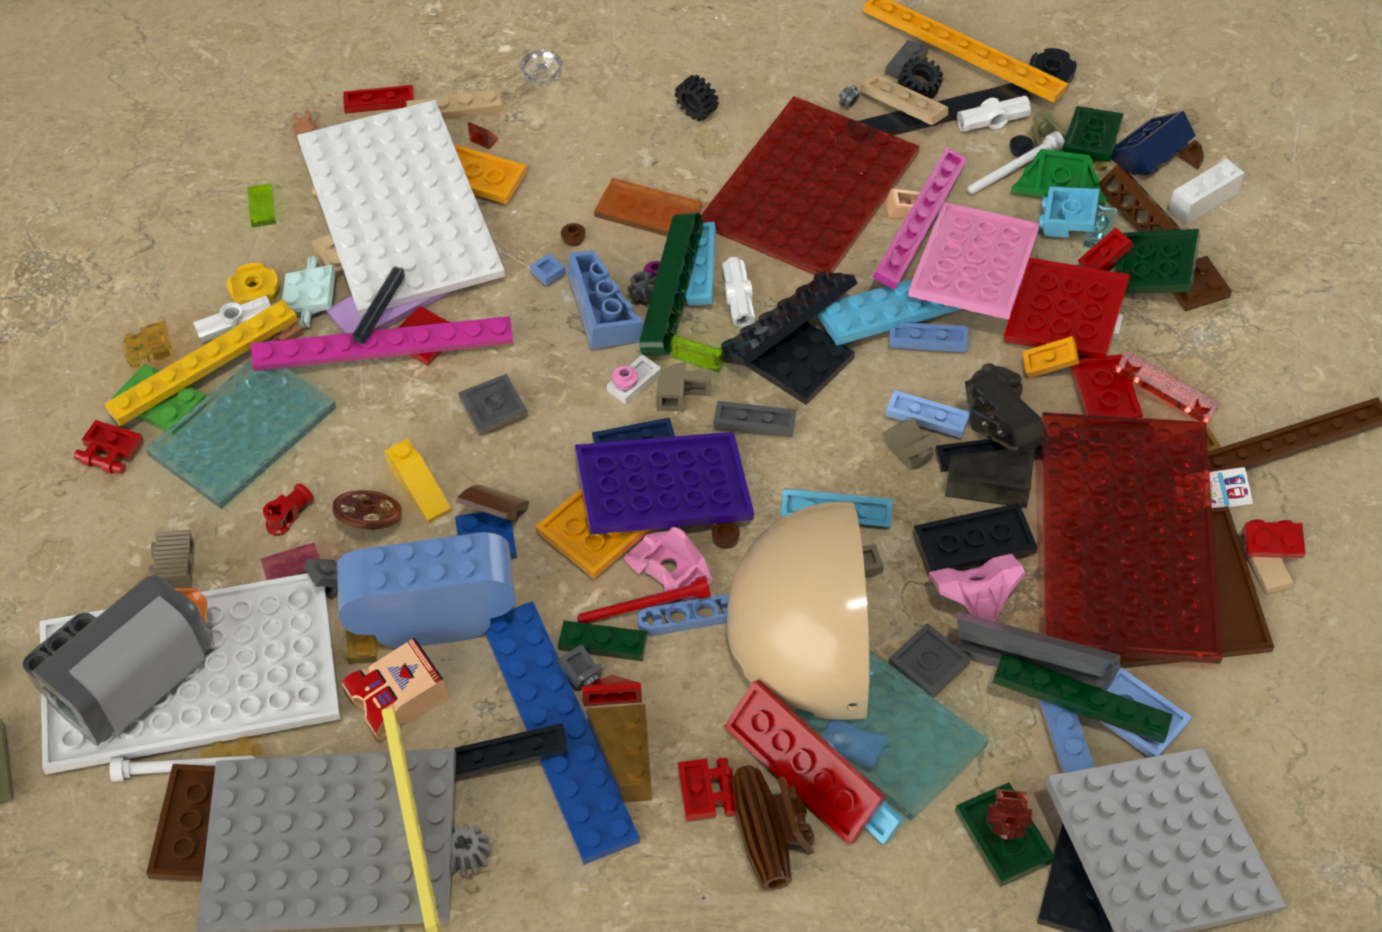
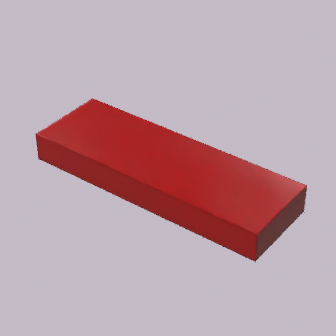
(377, 99)

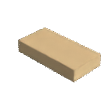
(1271, 573)

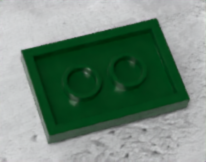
(1093, 133)
(1004, 857)

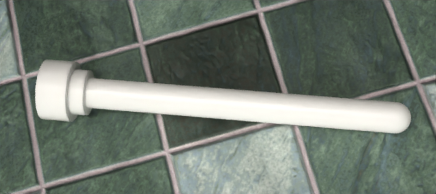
(1052, 142)
(122, 768)

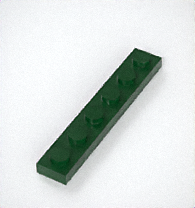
(1083, 698)

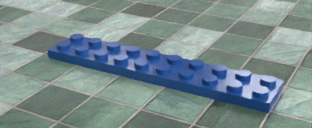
(546, 698)

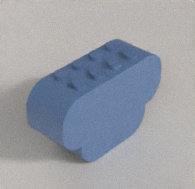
(426, 589)

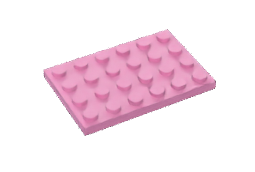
(975, 260)

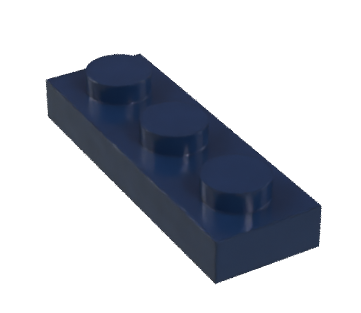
(645, 430)

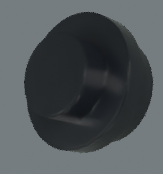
(1020, 145)

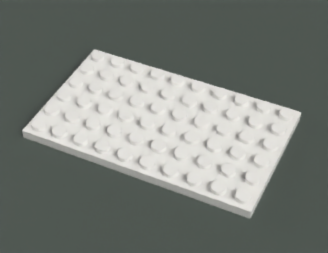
(401, 201)
(260, 676)

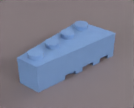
(603, 310)

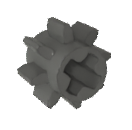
(642, 286)

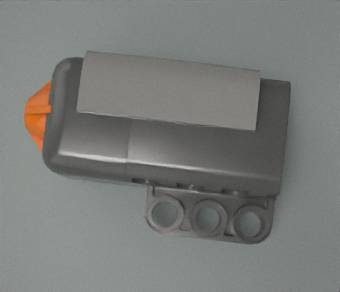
(123, 661)

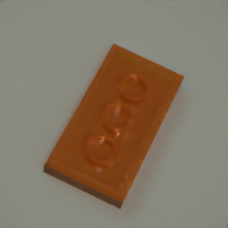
(642, 206)

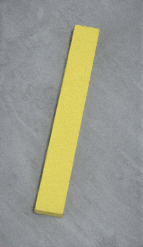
(411, 822)

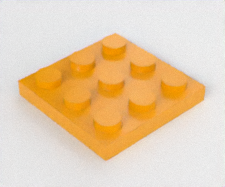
(569, 533)

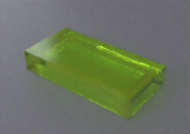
(261, 205)
(697, 353)

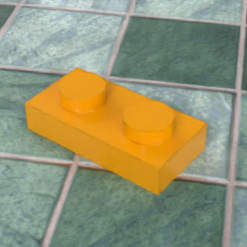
(1050, 357)

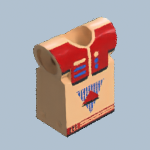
(399, 681)

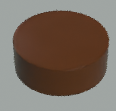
(725, 535)

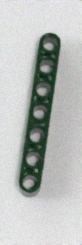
(671, 284)

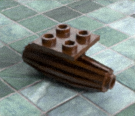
(769, 825)

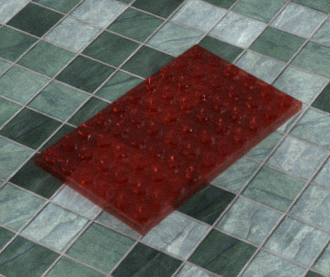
(1130, 537)

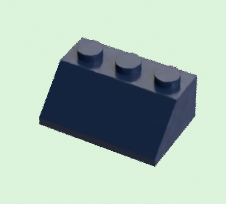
(1153, 143)

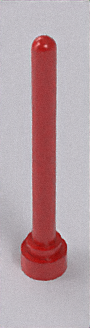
(698, 588)

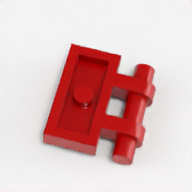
(112, 440)
(697, 788)

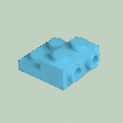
(1069, 211)

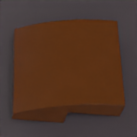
(492, 501)

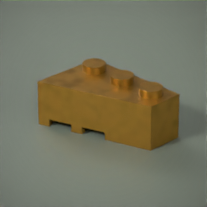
(624, 745)

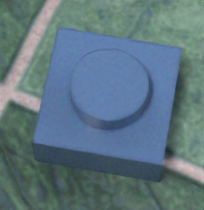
(547, 269)

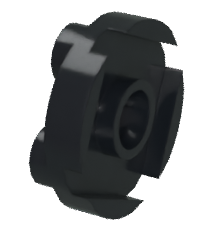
(1060, 59)

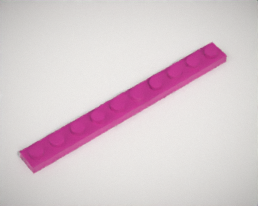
(382, 343)

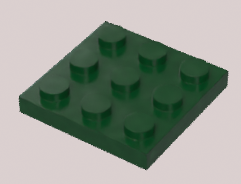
(1160, 261)

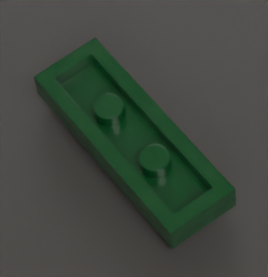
(603, 640)

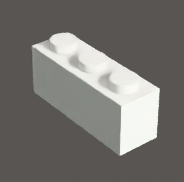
(1206, 191)

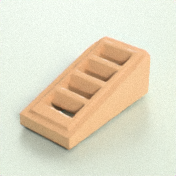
(897, 203)

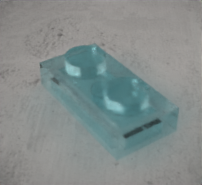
(1103, 225)

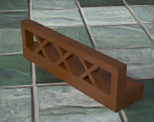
(1140, 196)

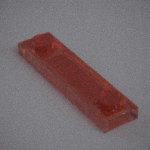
(1166, 387)

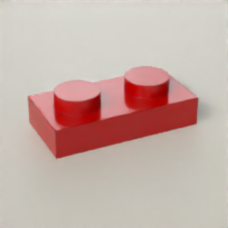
(1106, 251)

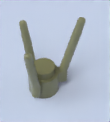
(1045, 124)

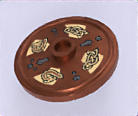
(366, 509)

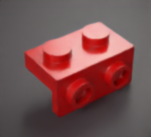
(1274, 539)

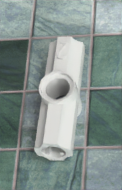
(993, 113)
(738, 292)
(229, 317)

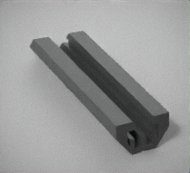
(988, 640)

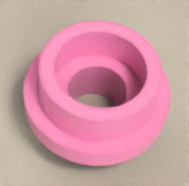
(626, 382)

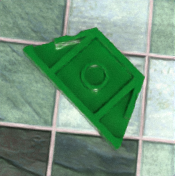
(1057, 170)

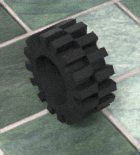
(924, 69)
(696, 97)

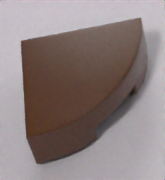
(1193, 154)

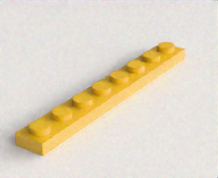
(200, 362)

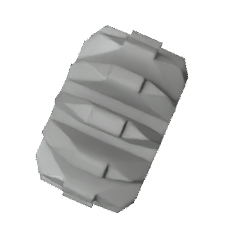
(476, 846)

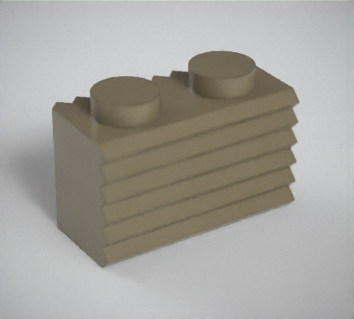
(173, 557)

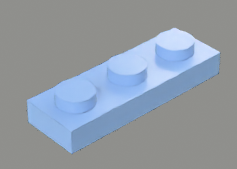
(928, 414)

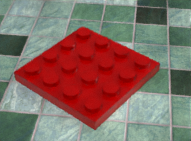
(1067, 302)

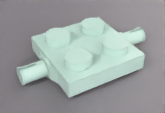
(309, 290)

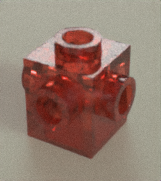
(1009, 814)

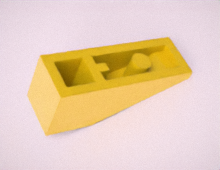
(416, 480)

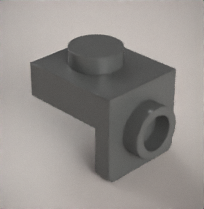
(323, 574)
(580, 667)

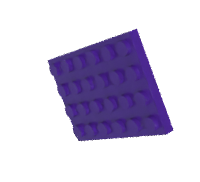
(663, 483)

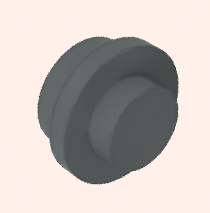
(848, 96)

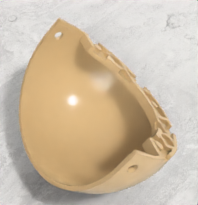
(804, 613)

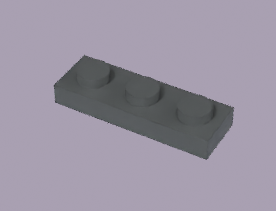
(755, 418)

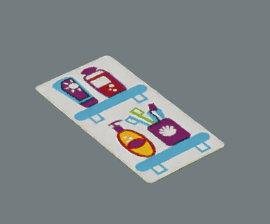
(1230, 488)

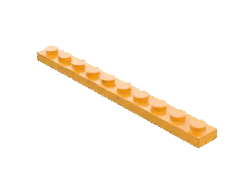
(967, 49)

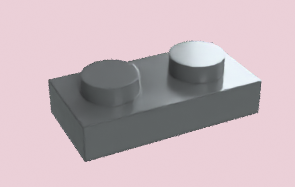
(907, 51)

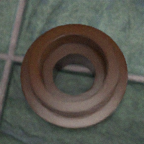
(573, 234)

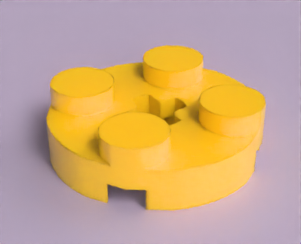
(240, 283)

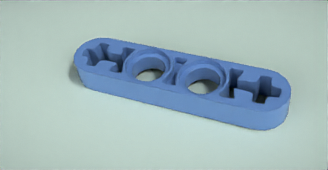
(689, 609)

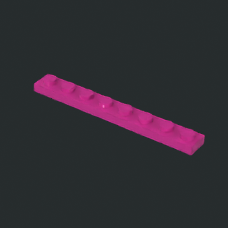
(919, 218)

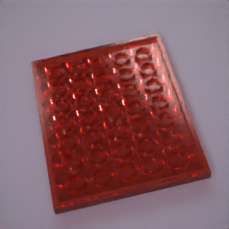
(809, 186)

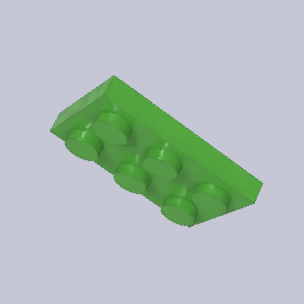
(168, 411)

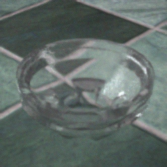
(541, 62)

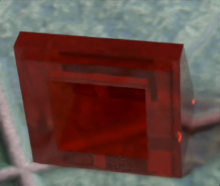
(481, 136)

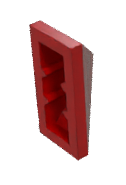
(612, 691)

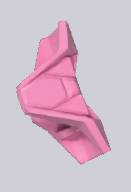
(672, 546)
(983, 588)

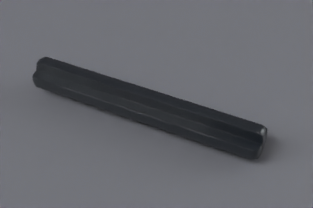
(378, 305)

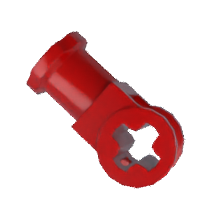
(285, 509)

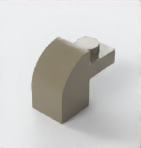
(677, 382)
(909, 442)

